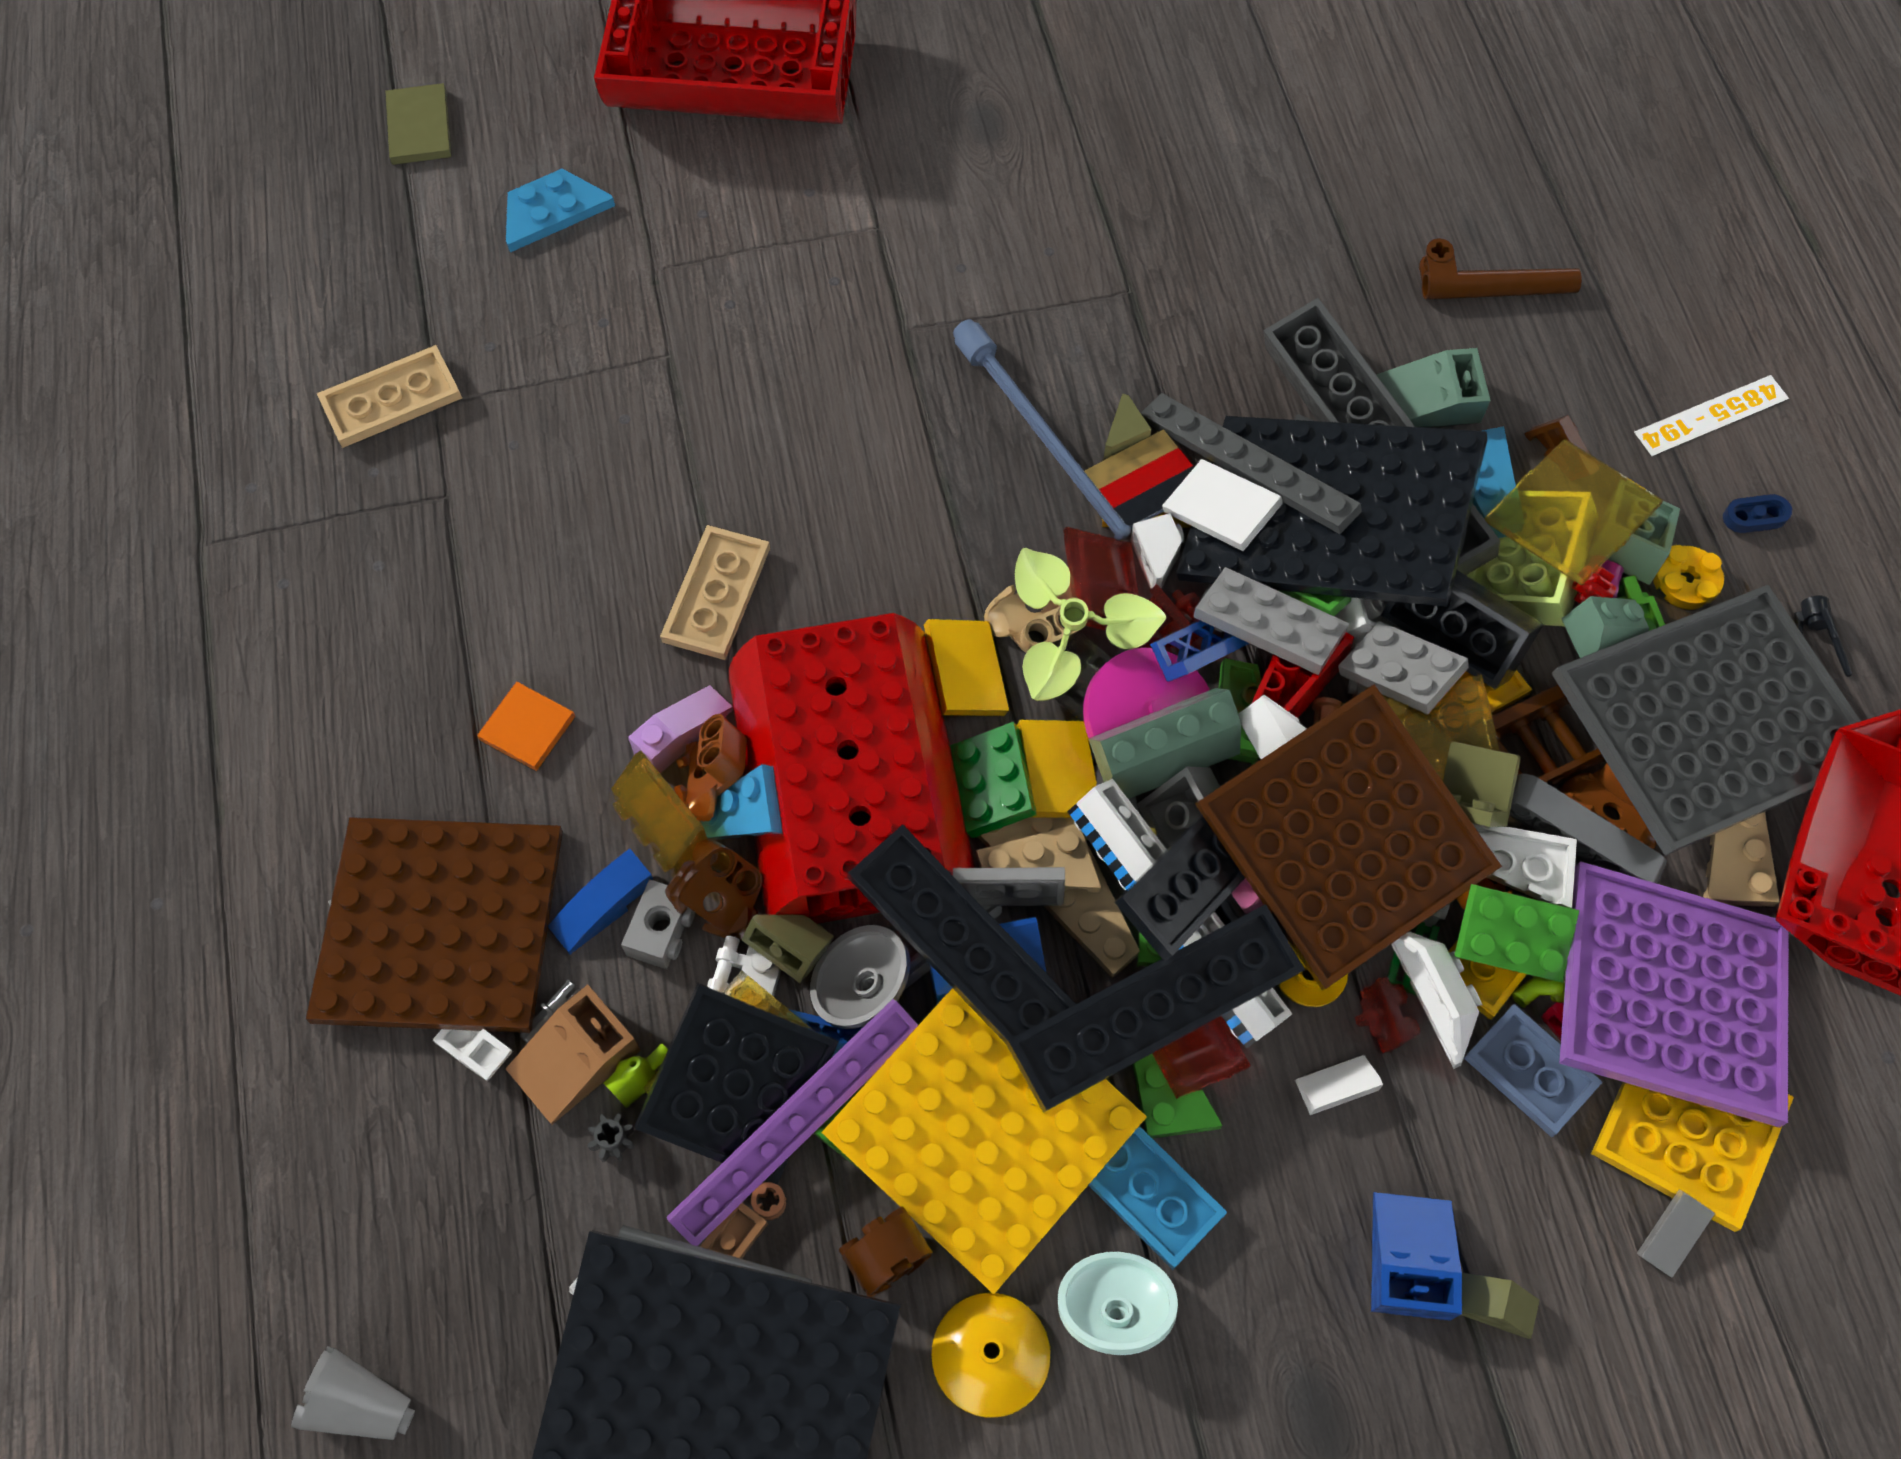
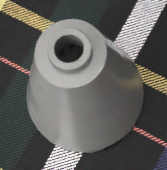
(351, 1401)

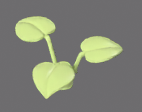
(1051, 669)

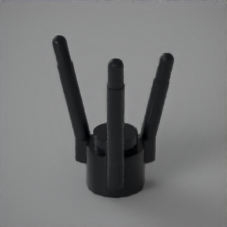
(1818, 616)

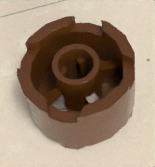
(886, 1252)

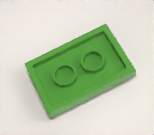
(1516, 933)

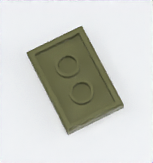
(418, 124)

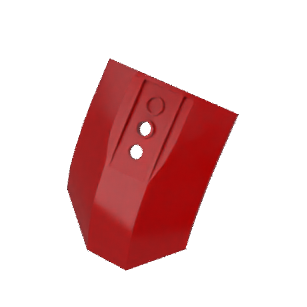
(1847, 852)

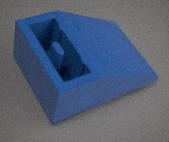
(1415, 1258)

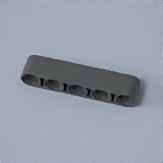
(1598, 841)

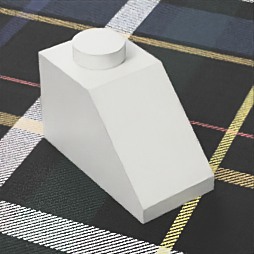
(1157, 547)

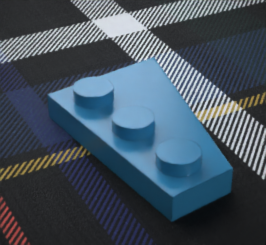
(747, 807)

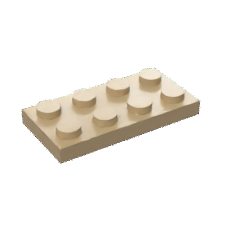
(389, 396)
(715, 592)

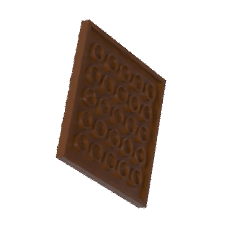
(1348, 836)
(437, 925)

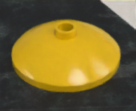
(984, 1384)

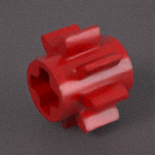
(1597, 585)

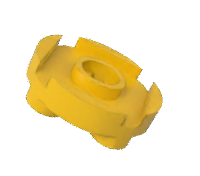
(1700, 564)

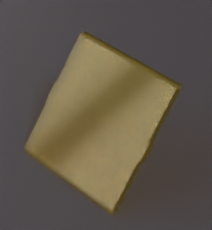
(1573, 511)

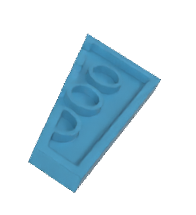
(1495, 475)

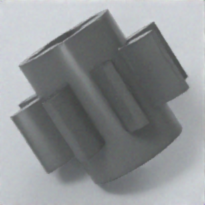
(600, 1135)

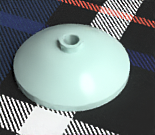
(1120, 1288)

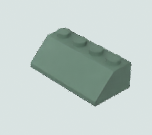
(1165, 742)

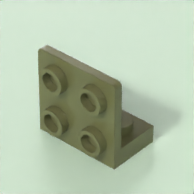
(1482, 782)

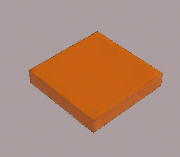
(526, 726)

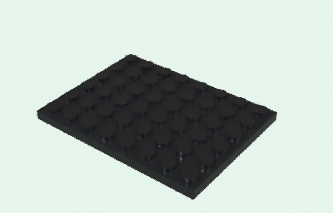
(1402, 545)
(711, 1362)

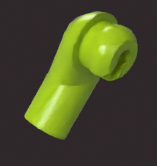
(1539, 986)

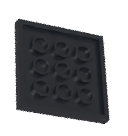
(728, 1074)

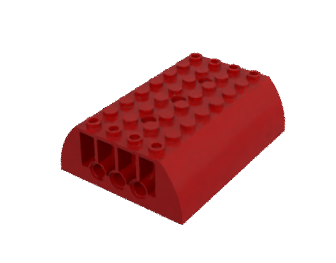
(714, 34)
(798, 728)

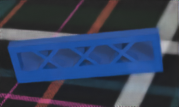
(1197, 658)

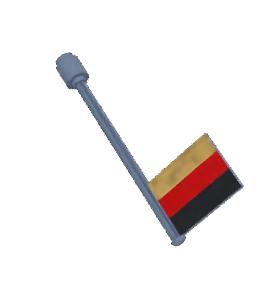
(1121, 488)

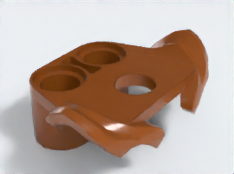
(719, 753)
(1603, 790)

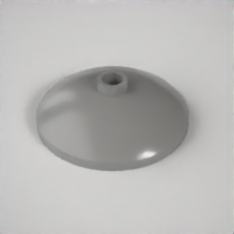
(859, 976)

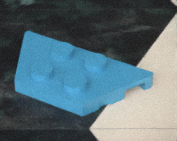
(551, 206)

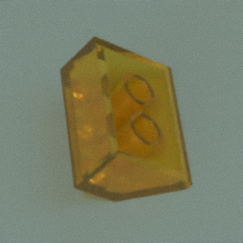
(657, 814)

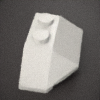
(1441, 991)

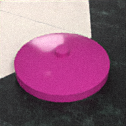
(1132, 688)

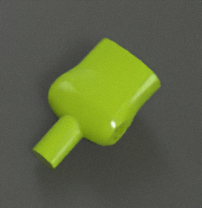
(633, 1074)

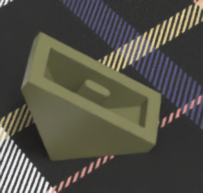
(1127, 428)
(1499, 1304)

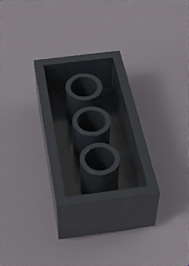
(1473, 625)

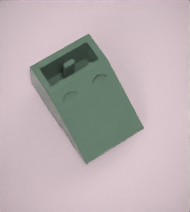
(1440, 388)

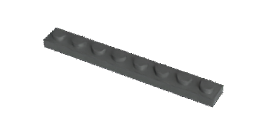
(1252, 463)

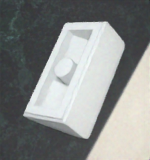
(1338, 1084)

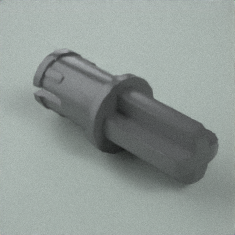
(549, 1009)

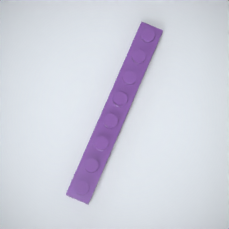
(792, 1124)

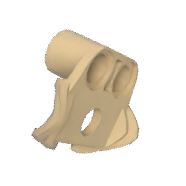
(1011, 618)

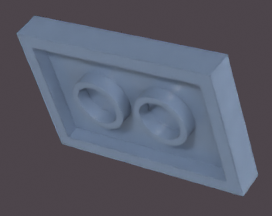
(1527, 1070)

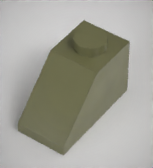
(788, 942)

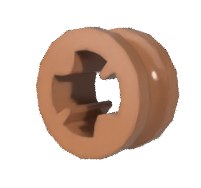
(761, 1192)

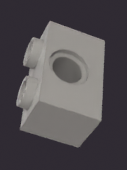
(650, 945)

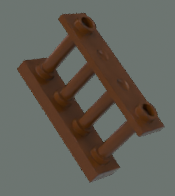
(1545, 706)

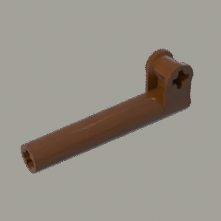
(1443, 280)

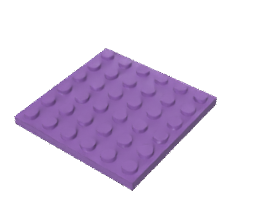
(1677, 995)

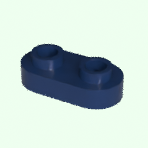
(1754, 513)

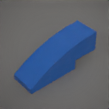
(600, 901)

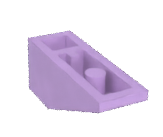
(669, 731)

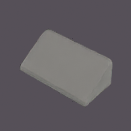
(1675, 1233)

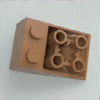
(571, 1054)

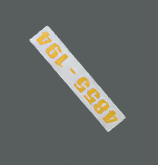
(1711, 415)

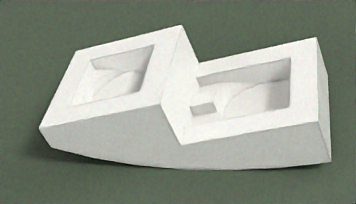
(474, 1049)

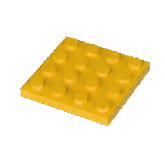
(1689, 1149)

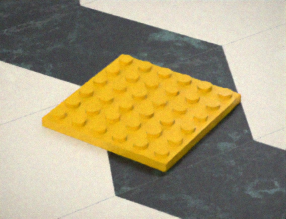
(968, 1146)

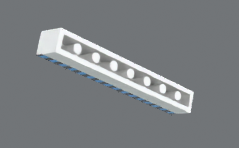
(1129, 850)

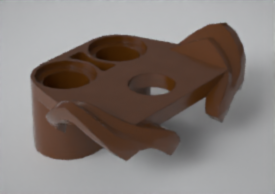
(699, 878)

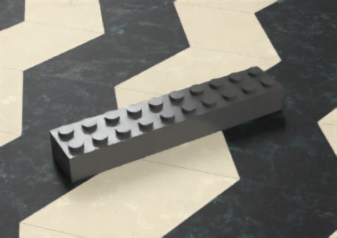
(1345, 389)

